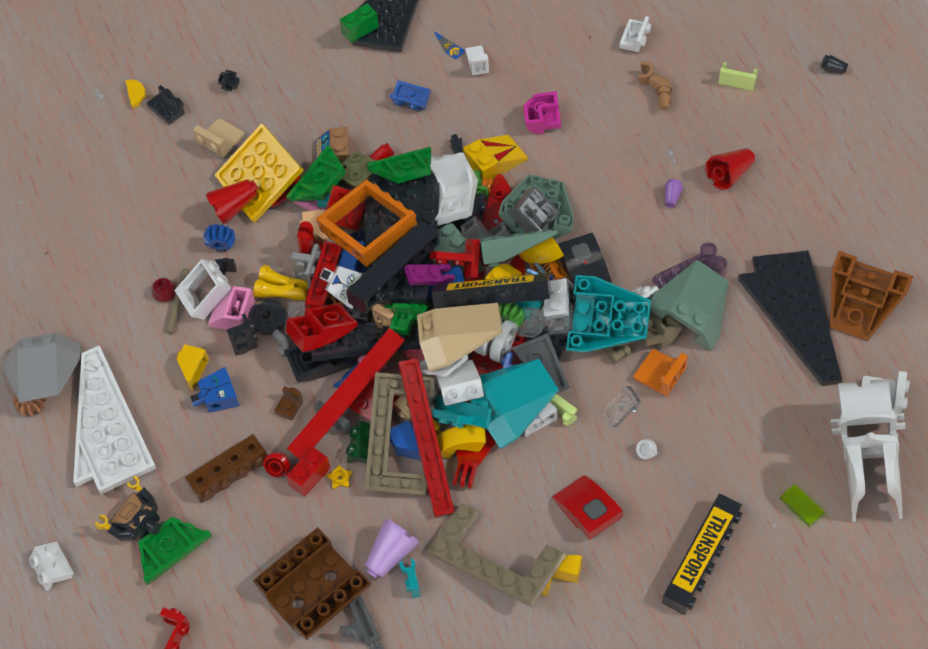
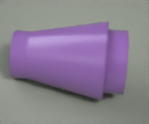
(672, 192)

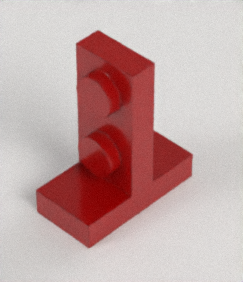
(469, 259)

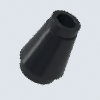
(833, 64)

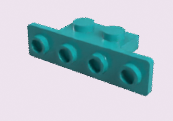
(461, 414)

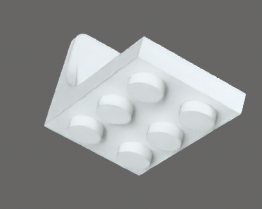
(457, 188)

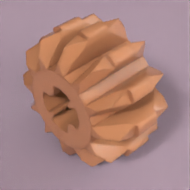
(28, 407)

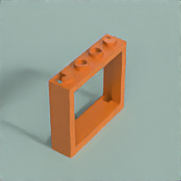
(380, 245)

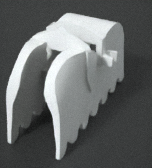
(862, 407)

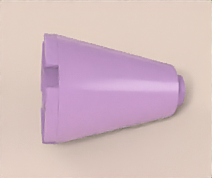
(389, 548)

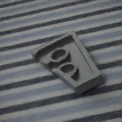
(542, 349)

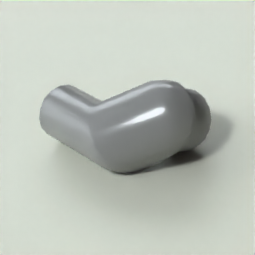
(283, 340)

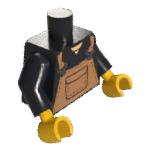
(135, 517)

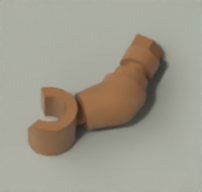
(659, 83)

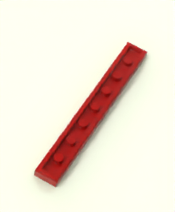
(346, 394)
(426, 438)

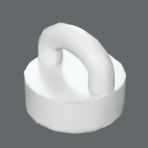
(646, 449)

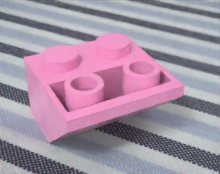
(230, 309)

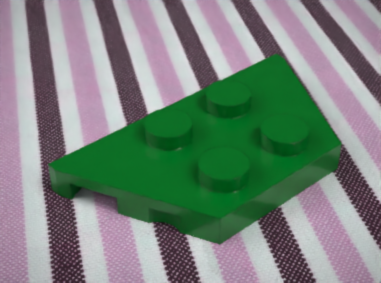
(403, 166)
(319, 178)
(169, 547)

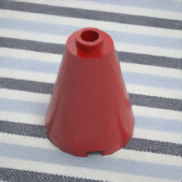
(728, 167)
(232, 199)

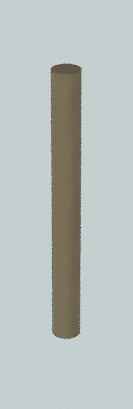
(176, 306)

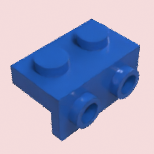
(410, 95)

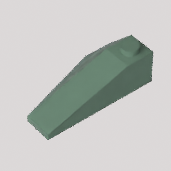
(501, 248)

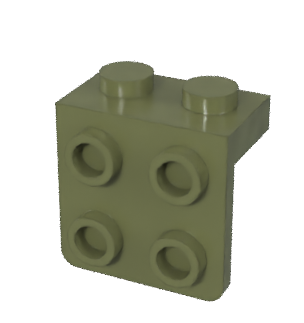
(355, 170)

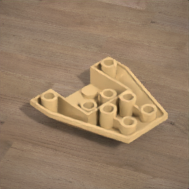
(456, 331)

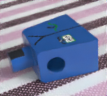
(216, 392)

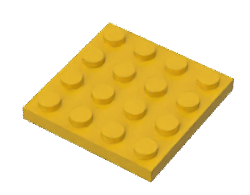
(264, 162)

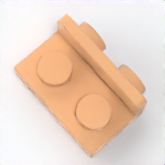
(382, 315)

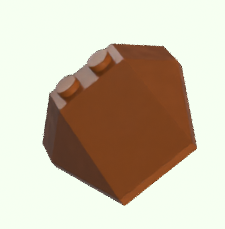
(863, 295)

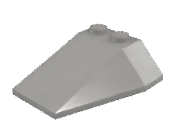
(41, 365)

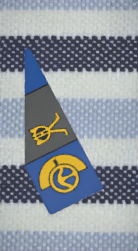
(449, 47)

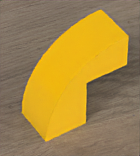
(542, 253)
(457, 438)
(568, 571)

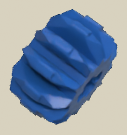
(219, 237)

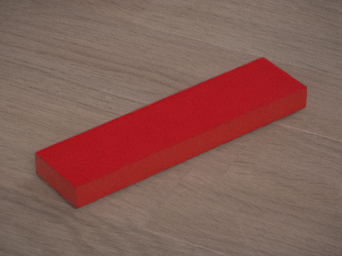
(328, 259)

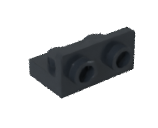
(166, 105)

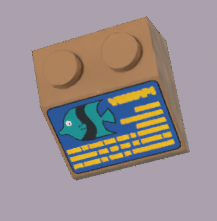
(338, 140)

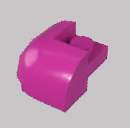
(542, 112)

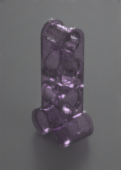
(711, 261)

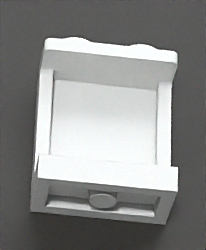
(461, 384)

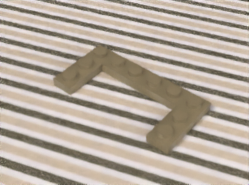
(377, 477)
(524, 589)

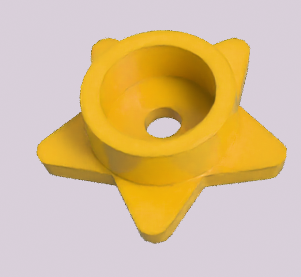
(339, 471)

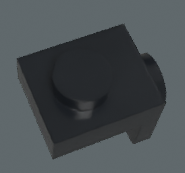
(226, 265)

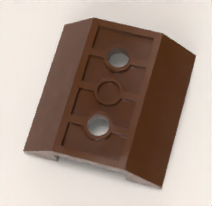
(302, 576)

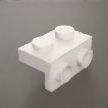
(635, 35)
(558, 303)
(50, 564)

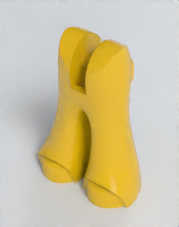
(279, 286)

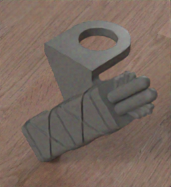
(362, 627)

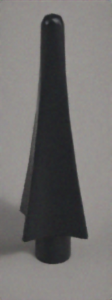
(456, 144)

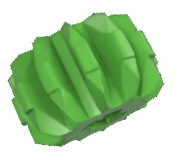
(511, 312)

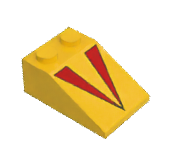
(494, 155)

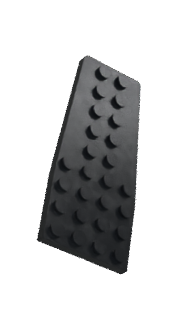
(422, 198)

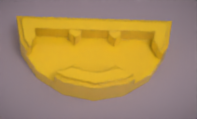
(136, 92)

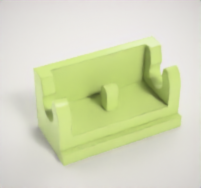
(737, 78)

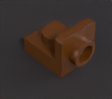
(289, 403)

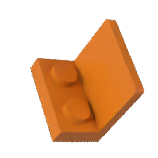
(661, 371)

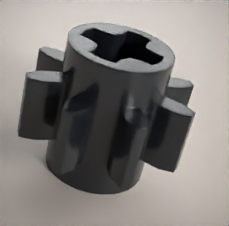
(228, 80)

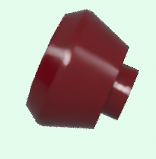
(163, 290)

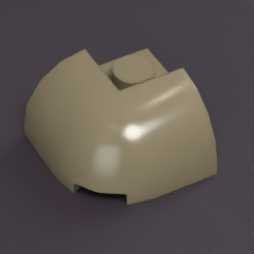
(661, 331)

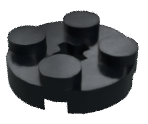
(270, 307)

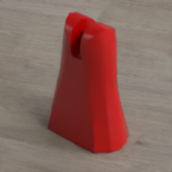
(306, 238)

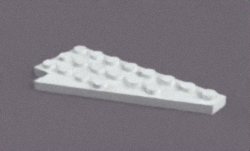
(106, 434)

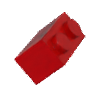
(308, 471)

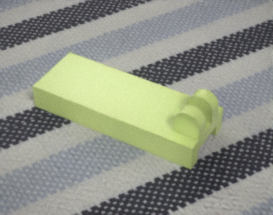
(564, 409)

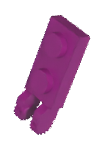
(428, 274)

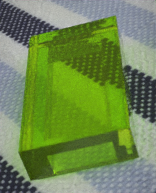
(802, 505)

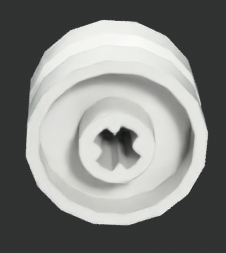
(500, 344)

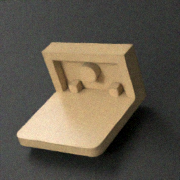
(219, 137)

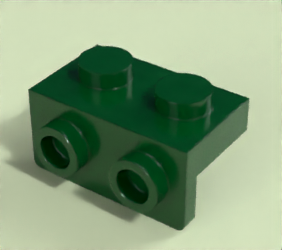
(359, 442)

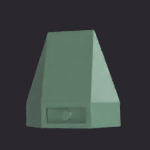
(553, 191)

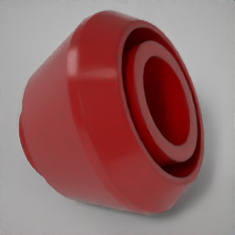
(276, 464)

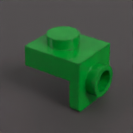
(402, 318)

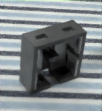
(533, 211)

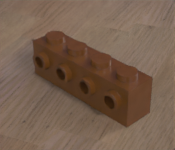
(226, 468)

